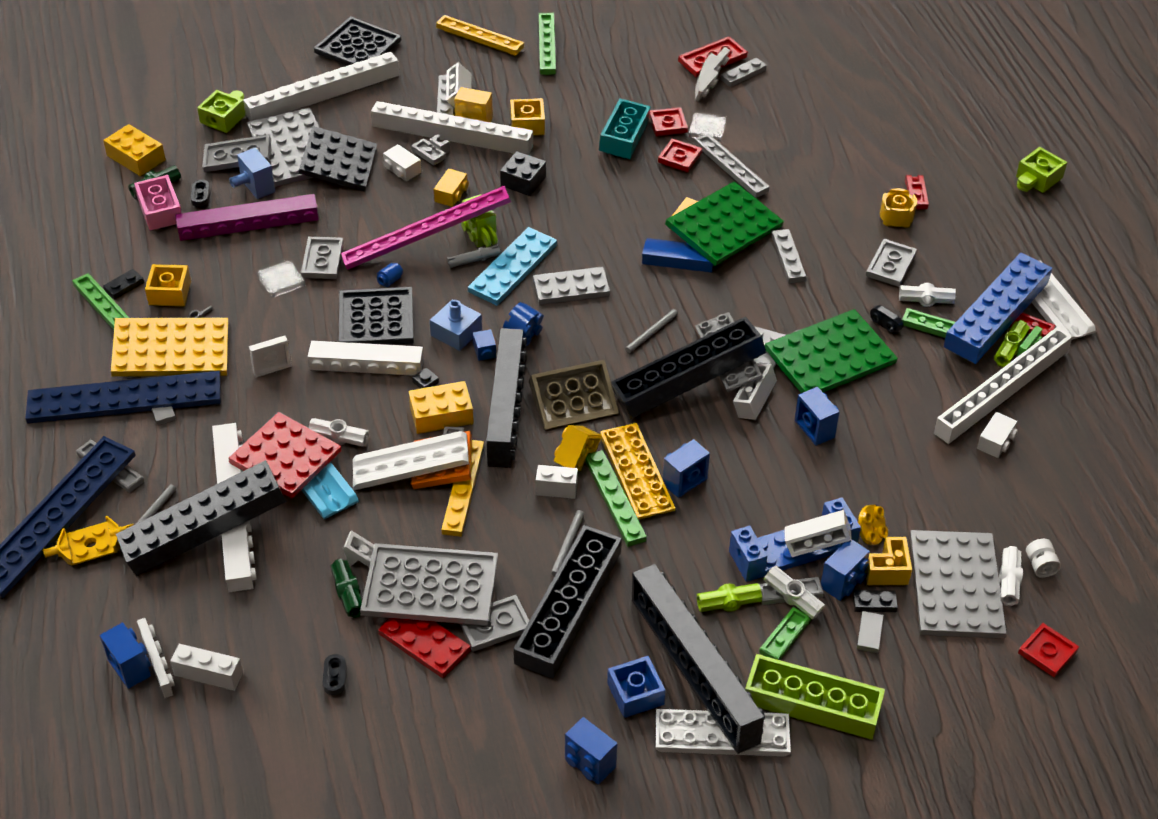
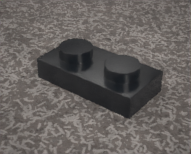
(123, 284)
(875, 600)

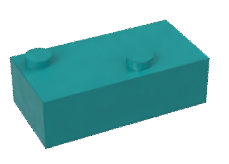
(624, 128)

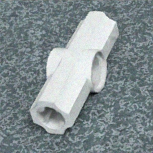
(927, 294)
(339, 432)
(1010, 576)
(803, 600)

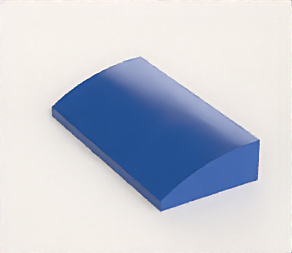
(674, 255)

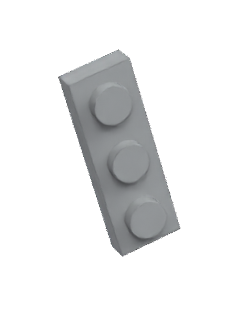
(743, 72)

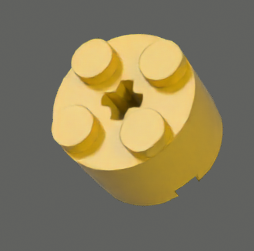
(898, 208)

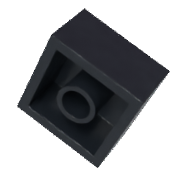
(523, 173)

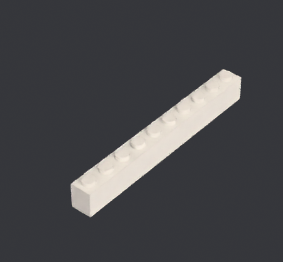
(322, 87)
(452, 128)
(1002, 385)
(235, 542)

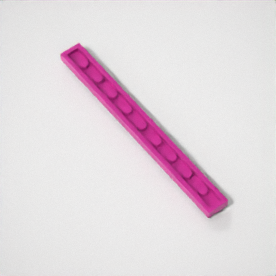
(425, 227)

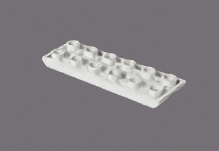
(1061, 310)
(410, 460)
(698, 733)

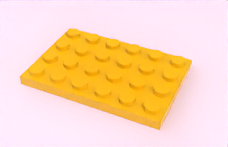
(169, 346)

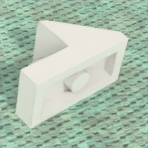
(357, 549)

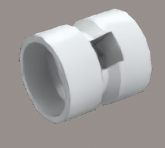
(1043, 558)

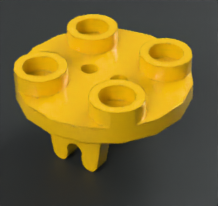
(872, 524)

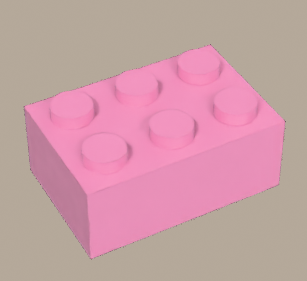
(158, 202)

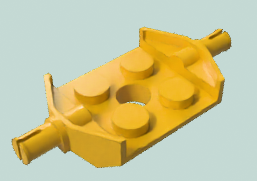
(74, 548)

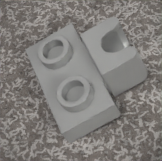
(431, 151)

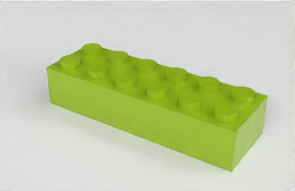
(815, 696)

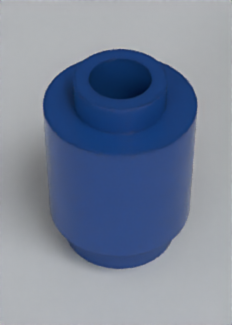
(389, 274)

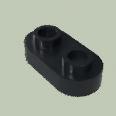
(200, 193)
(886, 319)
(334, 676)

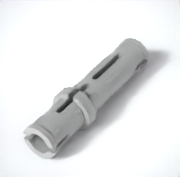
(469, 257)

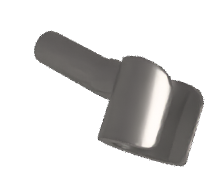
(199, 314)

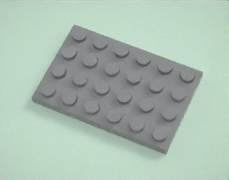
(288, 142)
(430, 584)
(957, 584)

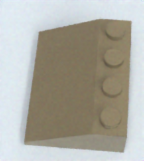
(573, 394)

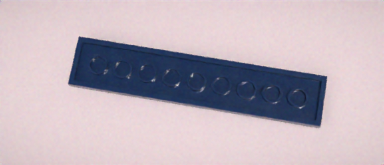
(123, 396)
(60, 509)

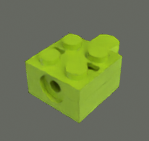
(222, 110)
(1040, 170)
(481, 228)

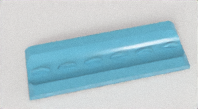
(329, 492)

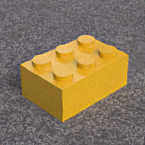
(134, 150)
(441, 407)

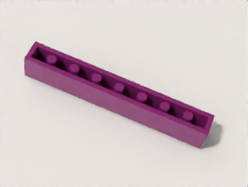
(247, 217)

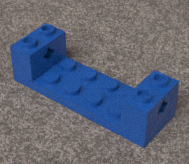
(758, 555)

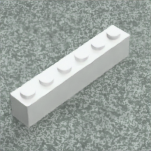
(365, 358)

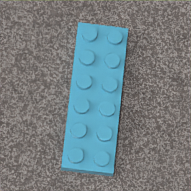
(512, 266)

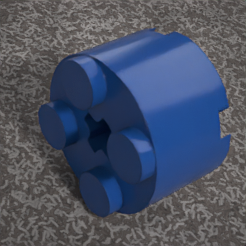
(525, 318)

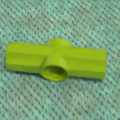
(1011, 343)
(729, 597)

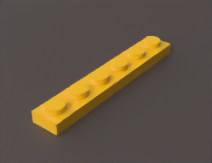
(480, 35)
(461, 496)

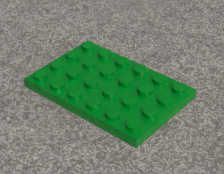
(724, 223)
(831, 352)

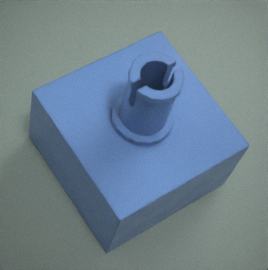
(254, 173)
(455, 324)

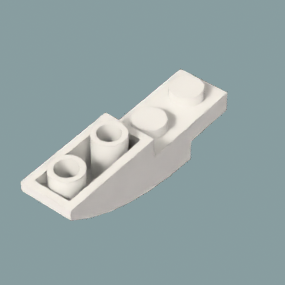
(710, 72)

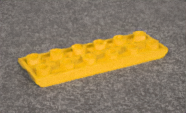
(637, 471)

